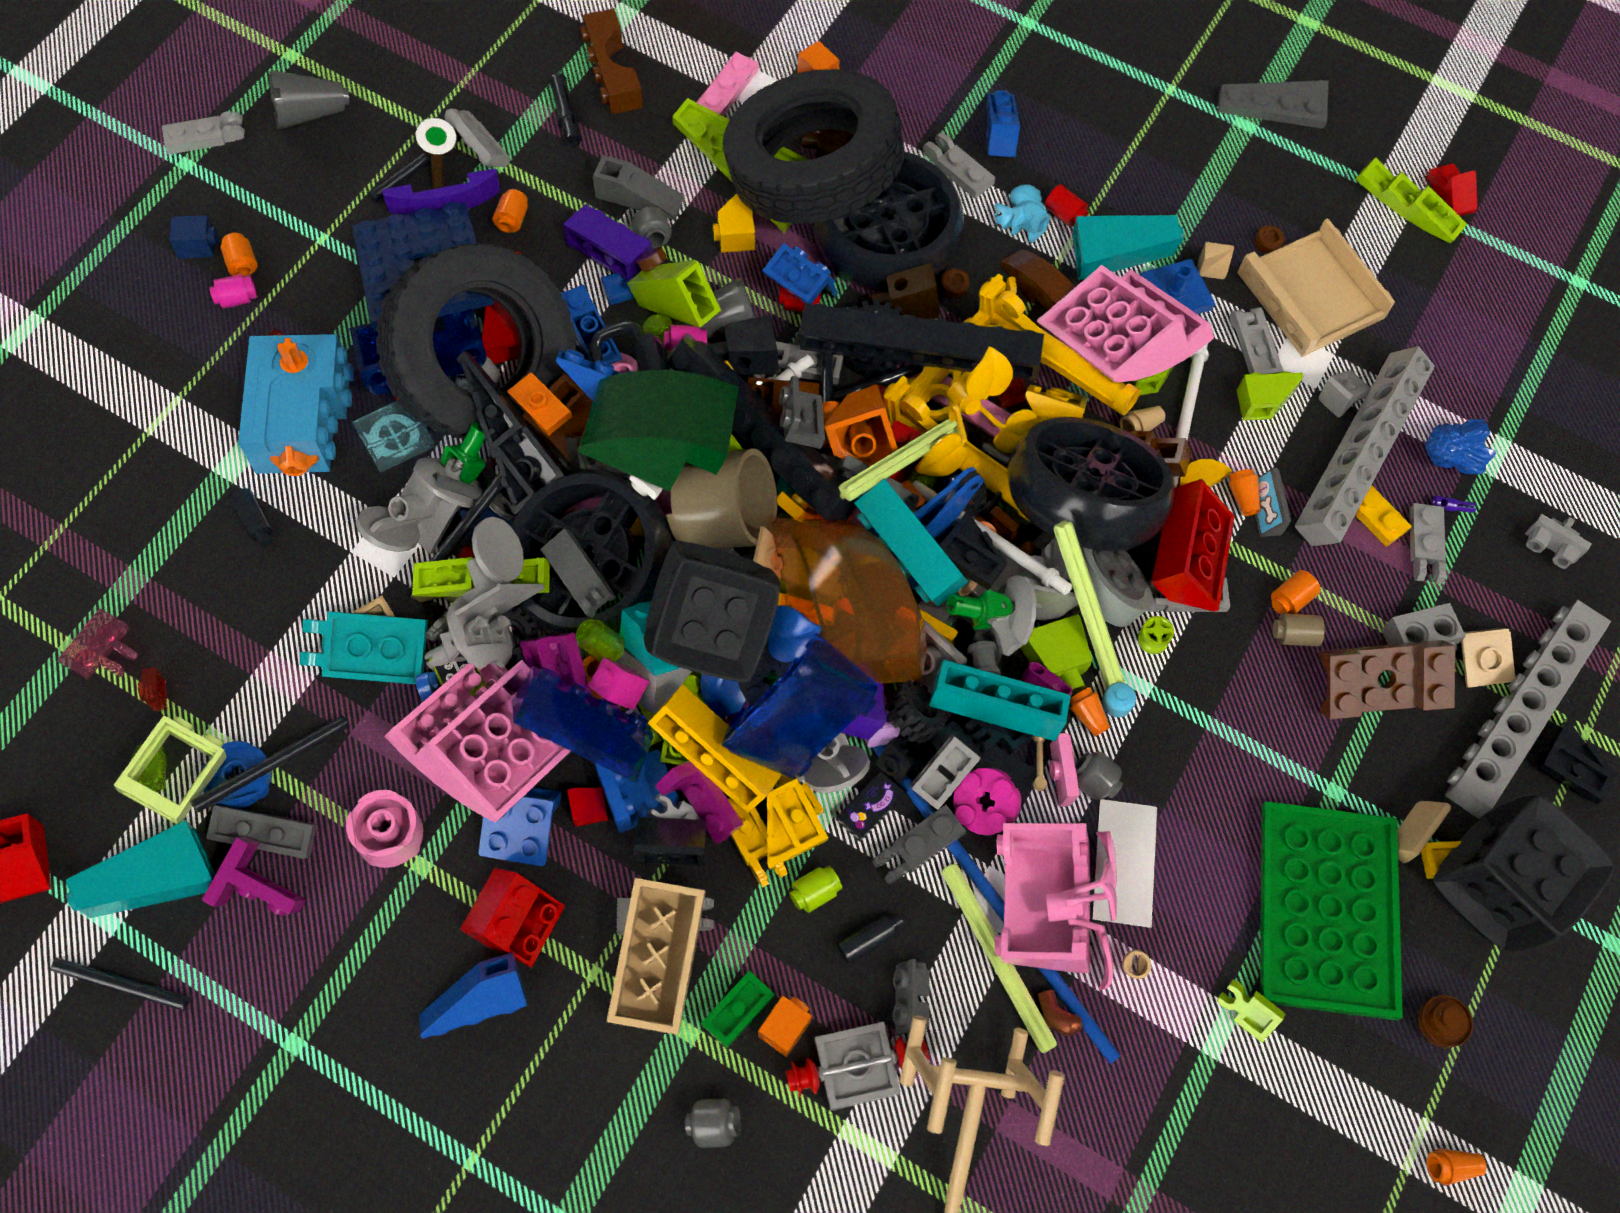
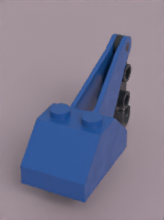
(964, 493)

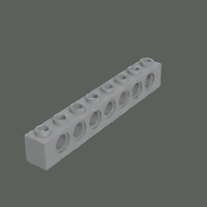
(1364, 447)
(1479, 795)

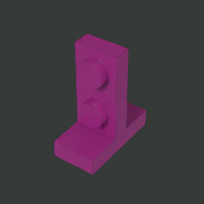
(705, 799)
(249, 883)

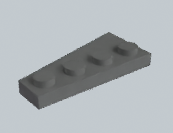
(1285, 102)

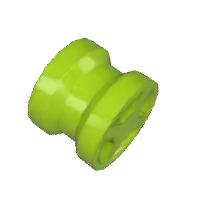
(1159, 628)

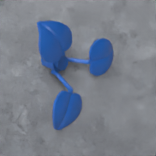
(785, 643)

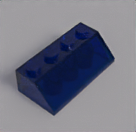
(582, 722)

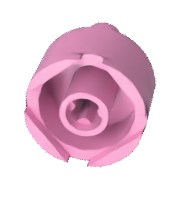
(367, 834)

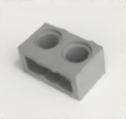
(1422, 624)
(945, 771)

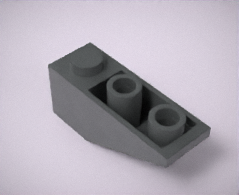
(633, 187)

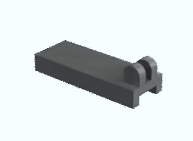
(577, 572)

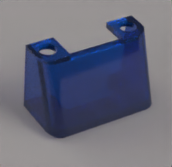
(460, 336)

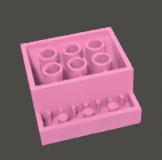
(1126, 326)
(473, 744)

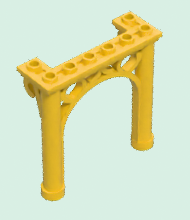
(998, 307)

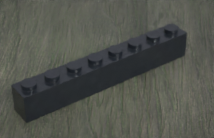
(916, 340)
(760, 428)

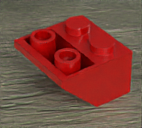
(23, 858)
(513, 916)

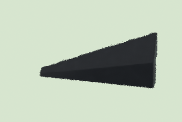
(518, 450)

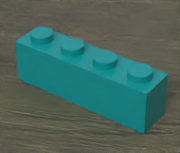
(911, 543)
(1000, 700)

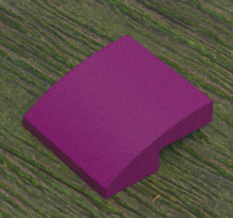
(556, 653)

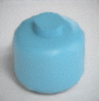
(1119, 699)

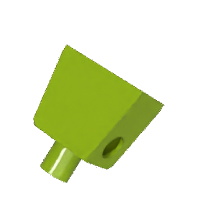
(1061, 649)

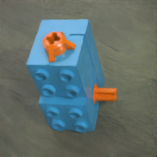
(293, 402)

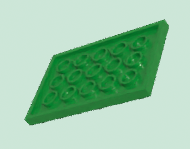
(1330, 911)

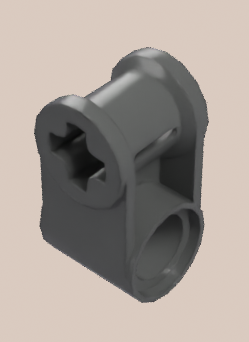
(982, 656)

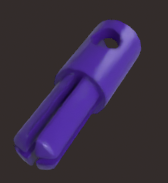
(1453, 504)

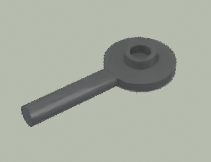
(499, 505)

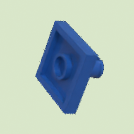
(1183, 284)

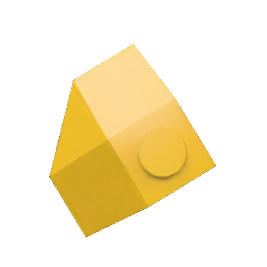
(1055, 403)

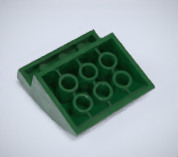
(658, 422)

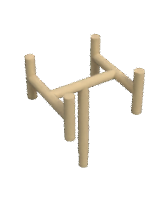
(940, 1080)

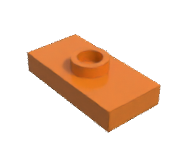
(539, 403)

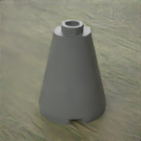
(304, 98)
(734, 307)

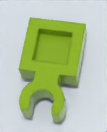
(1254, 1014)

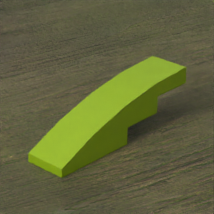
(1418, 206)
(453, 578)

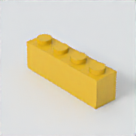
(698, 736)

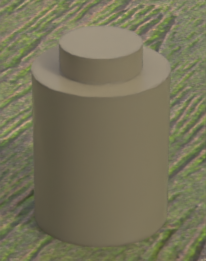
(1299, 629)

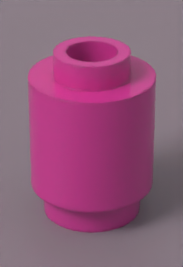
(233, 290)
(677, 332)

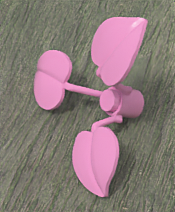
(1069, 905)

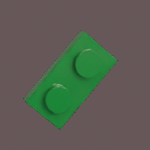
(737, 1009)

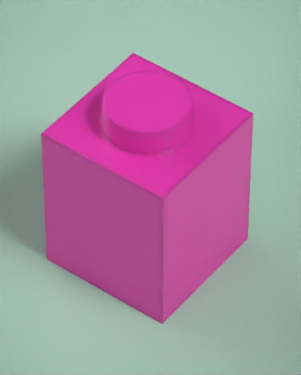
(618, 683)

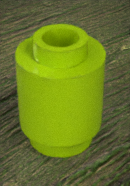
(815, 889)

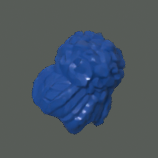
(1461, 446)

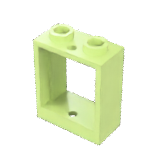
(182, 730)

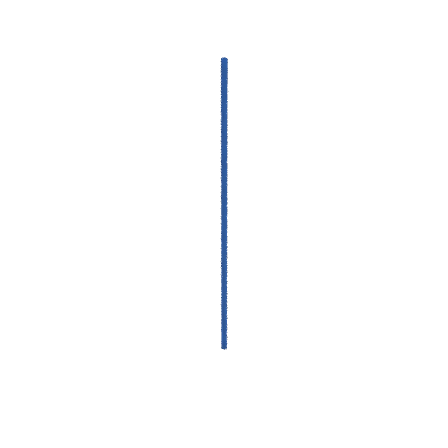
(997, 904)

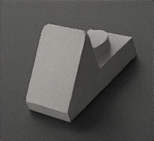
(1342, 391)

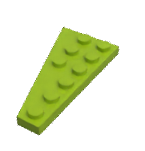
(706, 132)

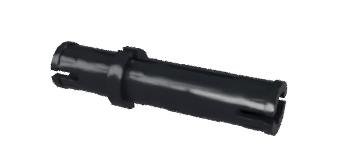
(567, 117)

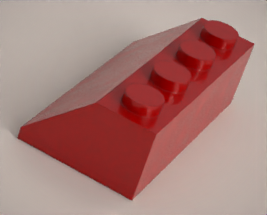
(1194, 548)

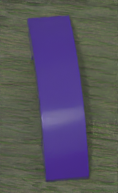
(480, 188)

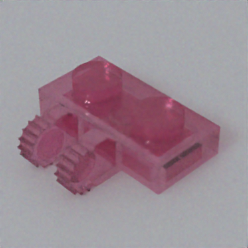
(95, 644)

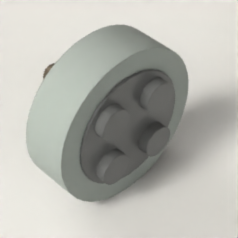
(1118, 586)

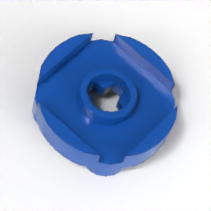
(241, 756)

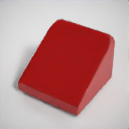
(587, 805)

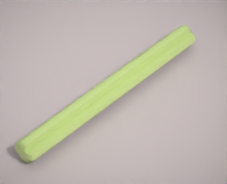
(895, 461)
(1088, 602)
(1006, 972)

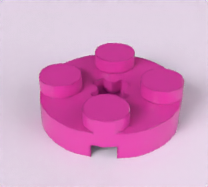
(1001, 789)

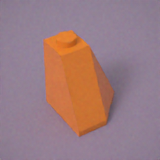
(861, 427)

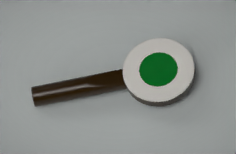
(436, 139)

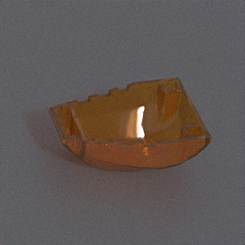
(855, 593)

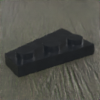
(1021, 773)

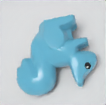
(1026, 214)

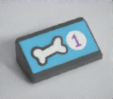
(1273, 504)

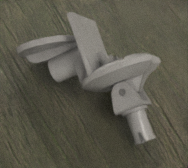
(475, 619)

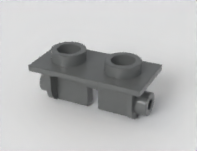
(910, 981)

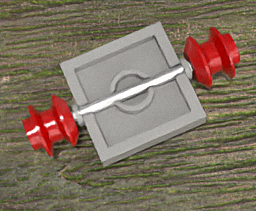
(853, 1065)

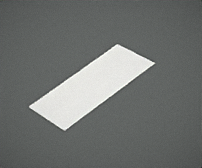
(1134, 841)

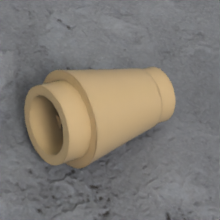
(1142, 419)

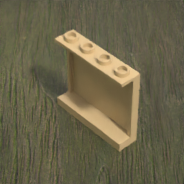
(1316, 289)

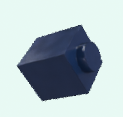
(193, 236)

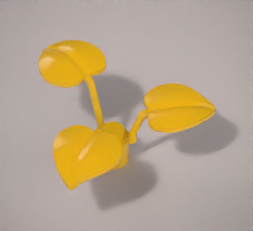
(988, 378)

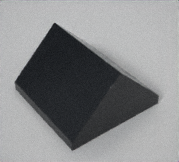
(671, 841)

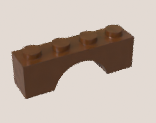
(619, 83)

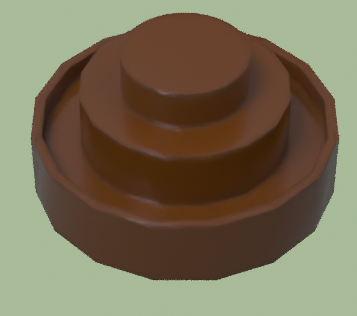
(1445, 1021)

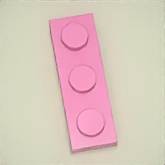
(729, 84)

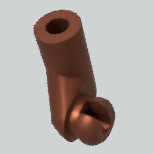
(1056, 1018)

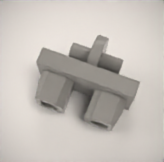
(1558, 538)

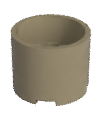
(727, 506)

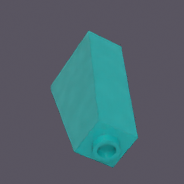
(1123, 241)
(147, 874)

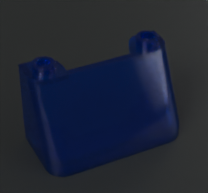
(802, 711)

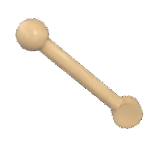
(1040, 782)

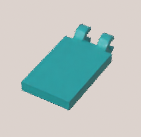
(368, 647)

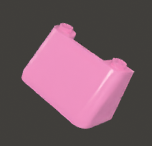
(1039, 862)

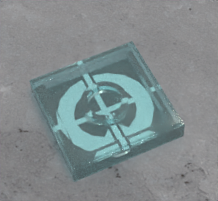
(392, 436)

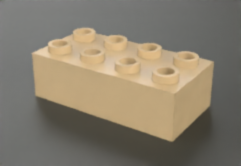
(656, 956)

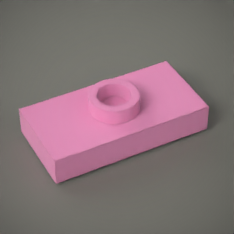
(1063, 770)

